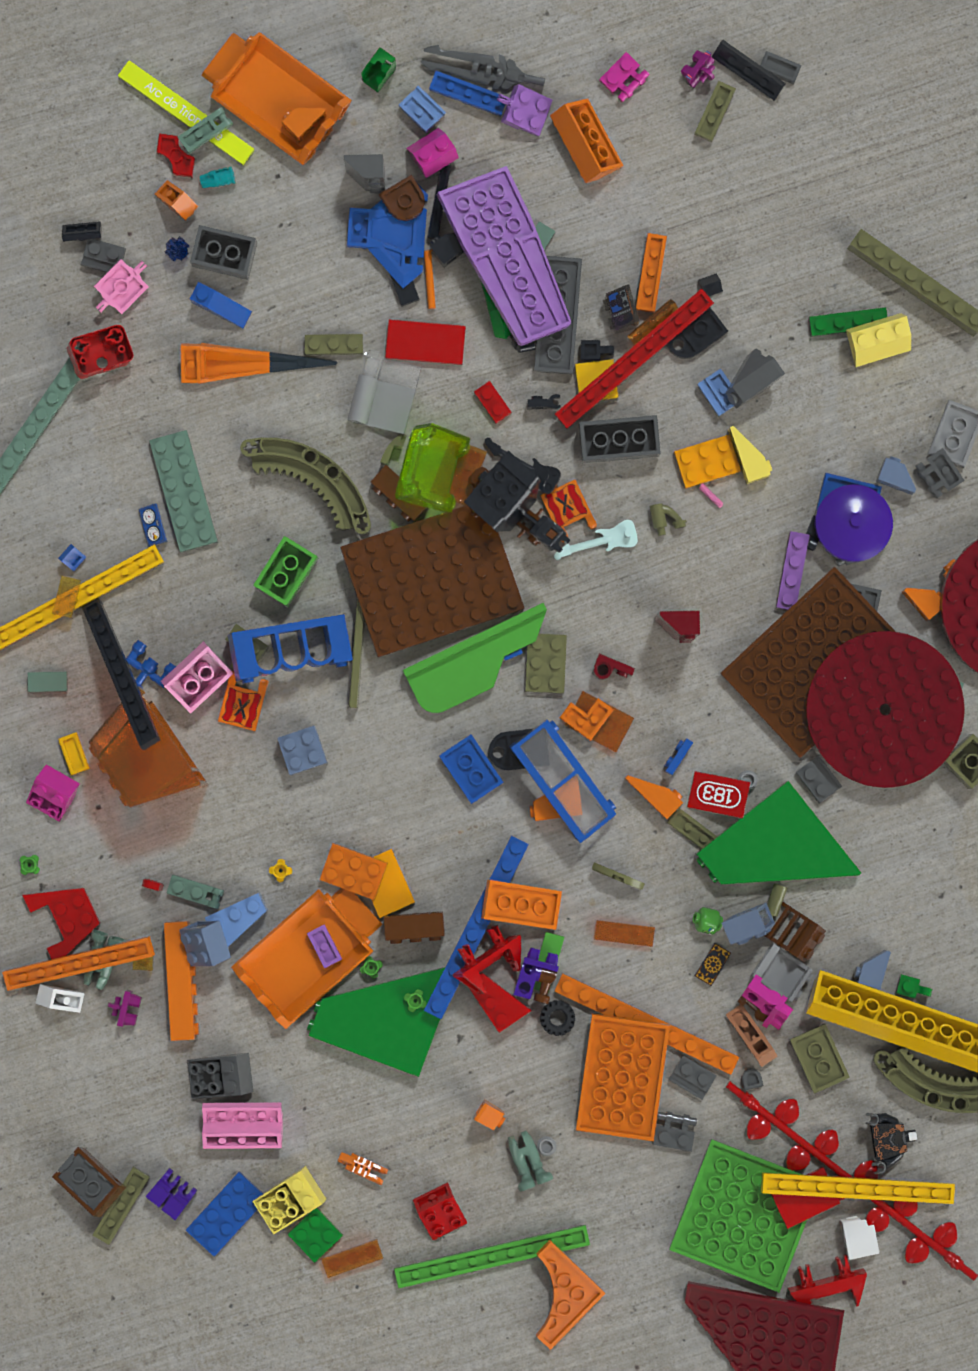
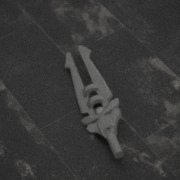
(504, 73)

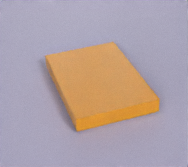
(393, 890)

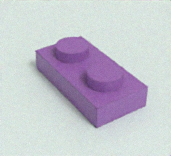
(324, 946)

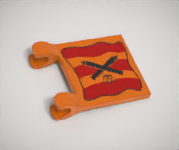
(567, 506)
(241, 705)

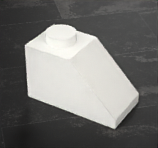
(59, 998)

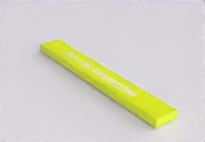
(182, 110)

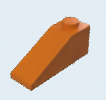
(661, 798)

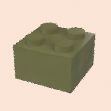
(964, 761)

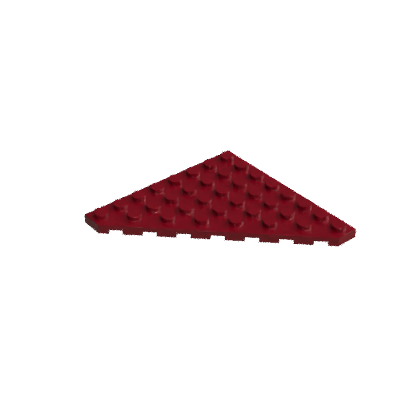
(767, 1331)

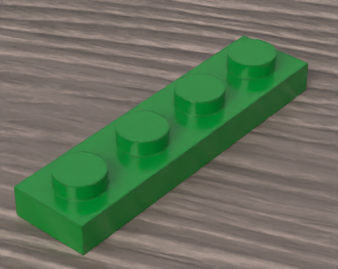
(840, 322)

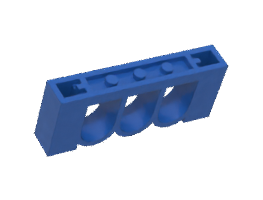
(335, 637)

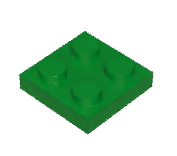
(315, 1234)

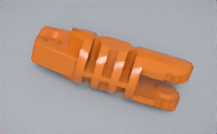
(362, 1167)

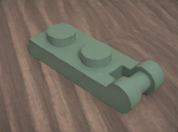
(205, 130)
(194, 891)

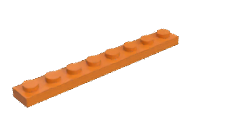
(78, 963)

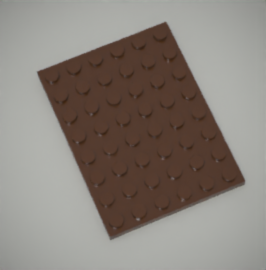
(430, 579)
(782, 661)

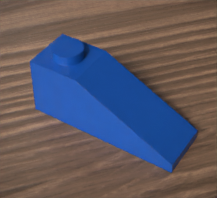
(220, 305)

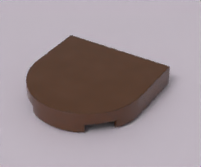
(404, 199)

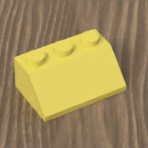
(879, 339)

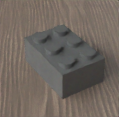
(223, 252)

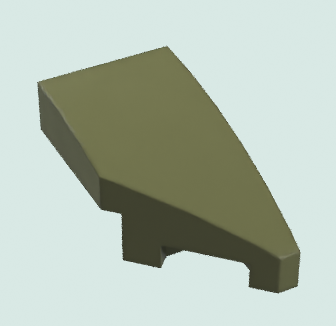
(398, 444)

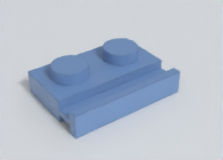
(422, 109)
(714, 390)

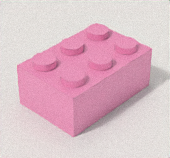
(196, 677)

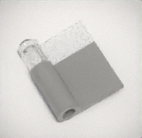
(384, 393)

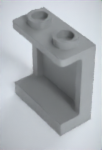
(783, 972)

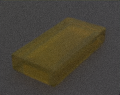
(66, 596)

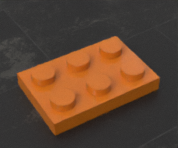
(353, 871)

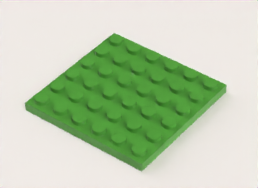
(734, 1223)

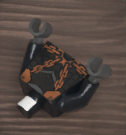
(888, 1140)

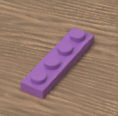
(792, 570)

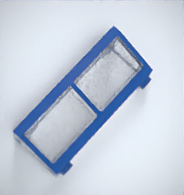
(563, 780)

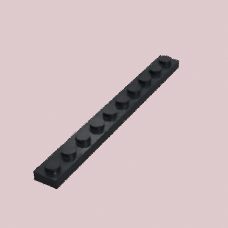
(121, 674)

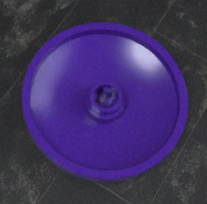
(853, 523)

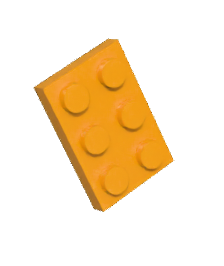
(707, 461)

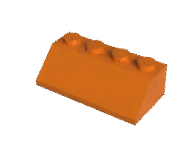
(586, 140)

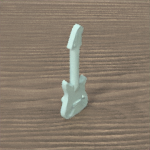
(620, 536)

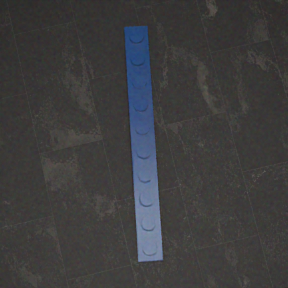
(474, 930)

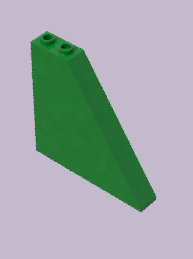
(775, 843)
(378, 1022)

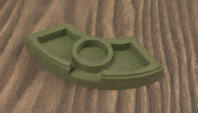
(618, 876)

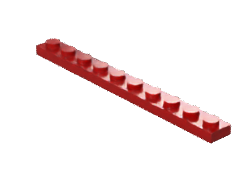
(634, 358)

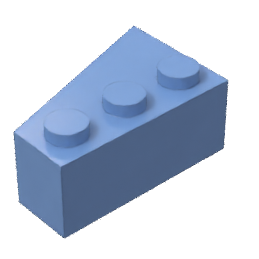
(239, 917)

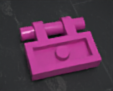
(619, 73)

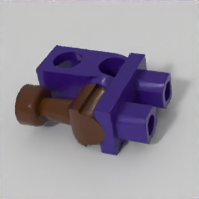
(539, 971)

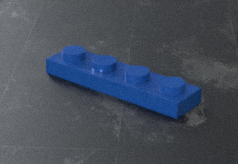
(466, 93)

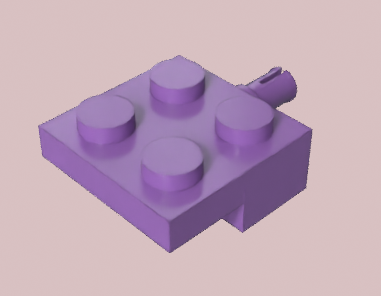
(525, 109)

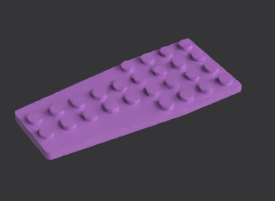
(506, 253)

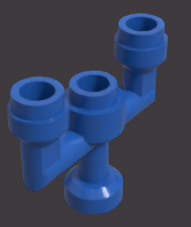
(148, 667)

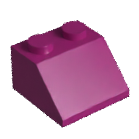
(433, 152)

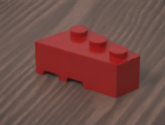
(499, 1004)

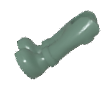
(99, 940)
(518, 1156)

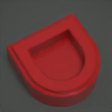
(151, 884)

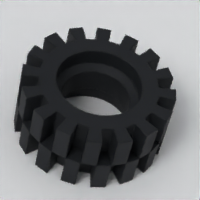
(560, 1029)

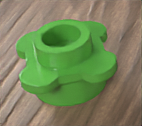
(25, 869)
(372, 972)
(420, 1001)

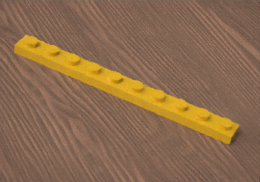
(87, 592)
(857, 1188)

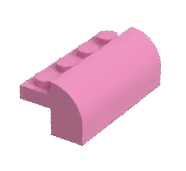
(242, 1125)

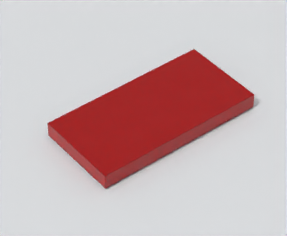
(425, 342)

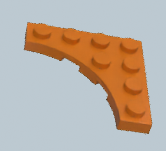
(572, 1294)

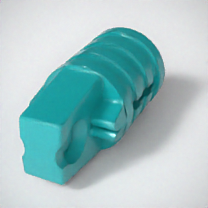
(218, 178)

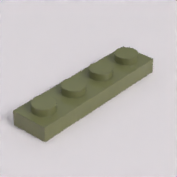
(121, 1206)

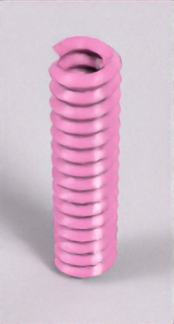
(712, 497)

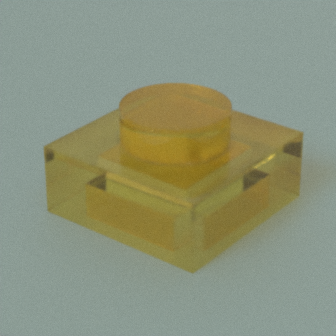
(143, 964)

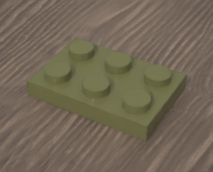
(546, 664)
(819, 1058)

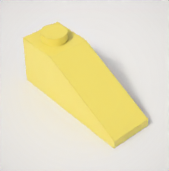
(750, 459)

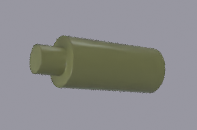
(776, 899)

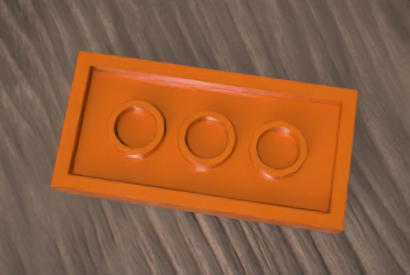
(521, 904)

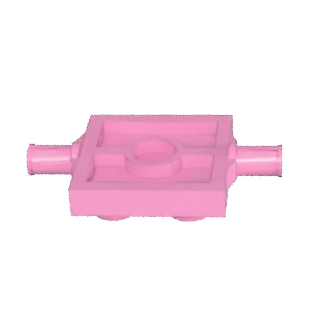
(121, 286)

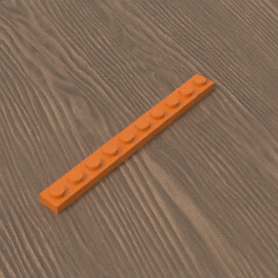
(677, 1037)

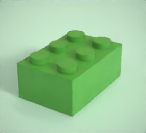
(286, 571)

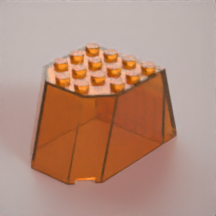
(149, 774)

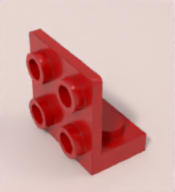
(439, 1211)

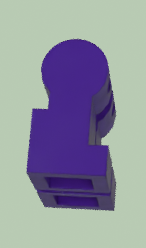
(173, 1203)

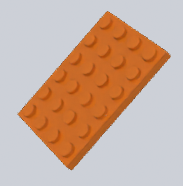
(622, 1077)

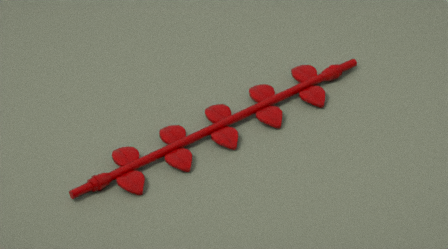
(826, 1144)

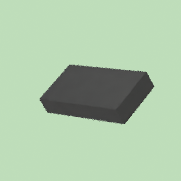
(781, 67)

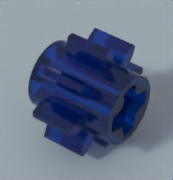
(176, 248)

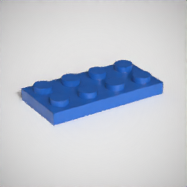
(225, 1214)

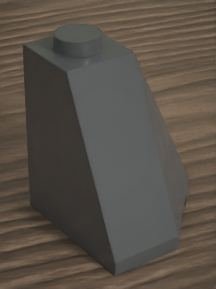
(753, 378)

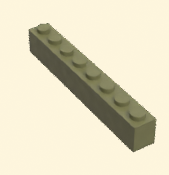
(915, 281)

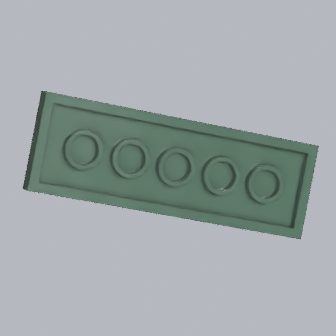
(183, 491)

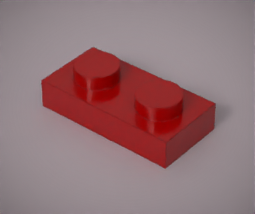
(492, 402)

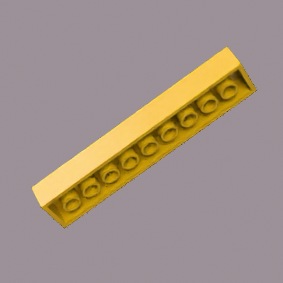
(894, 1020)

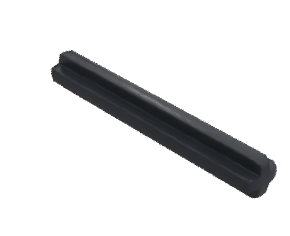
(437, 210)

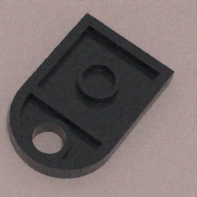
(699, 335)
(508, 760)

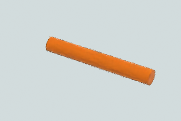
(429, 279)

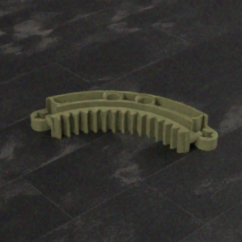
(290, 458)
(920, 1081)

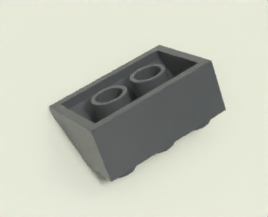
(367, 171)

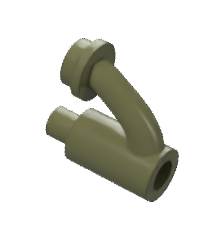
(659, 520)

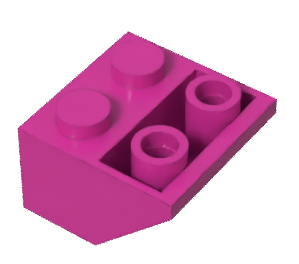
(52, 792)

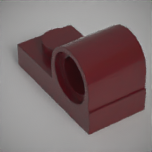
(622, 669)

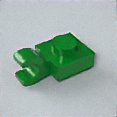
(910, 987)

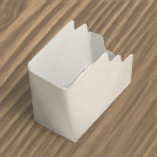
(858, 1238)

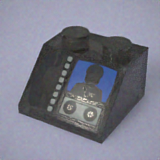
(621, 309)

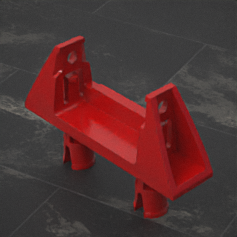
(508, 948)
(831, 1285)

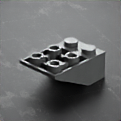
(220, 1076)

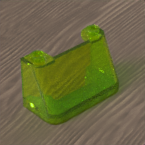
(431, 467)

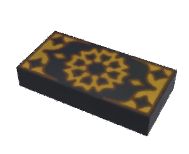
(712, 964)

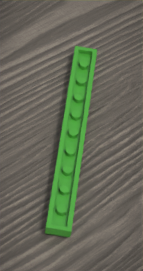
(488, 1256)

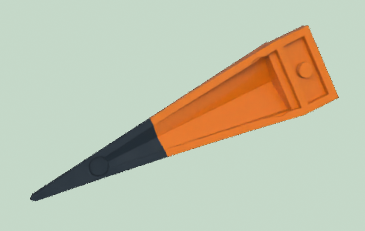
(216, 362)

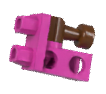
(766, 1003)

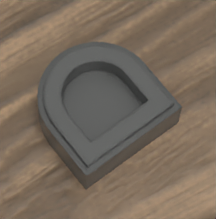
(751, 1079)

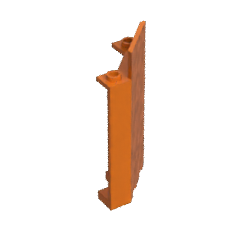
(264, 83)
(285, 966)

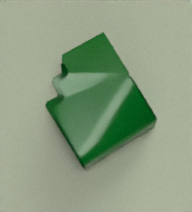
(377, 70)

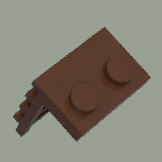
(805, 938)

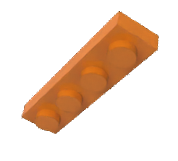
(651, 272)

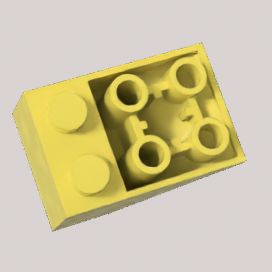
(289, 1200)

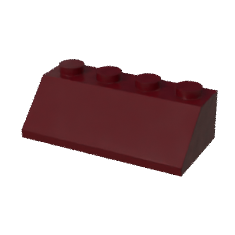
(680, 624)

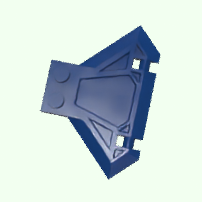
(390, 239)

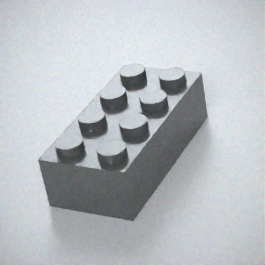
(619, 439)

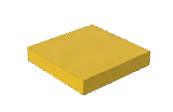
(590, 371)

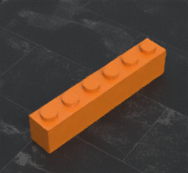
(180, 985)

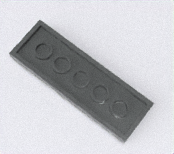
(557, 350)

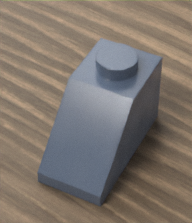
(895, 475)
(873, 970)

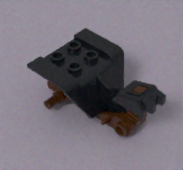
(504, 499)

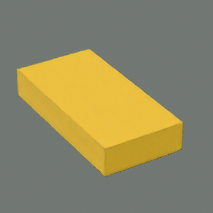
(74, 753)

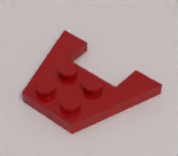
(72, 914)

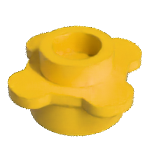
(280, 875)

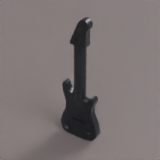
(547, 474)

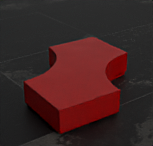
(181, 162)

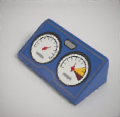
(153, 525)

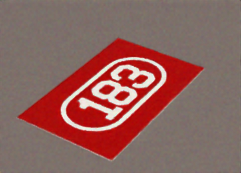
(718, 794)

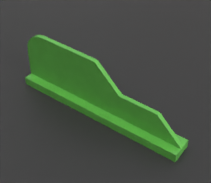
(471, 664)

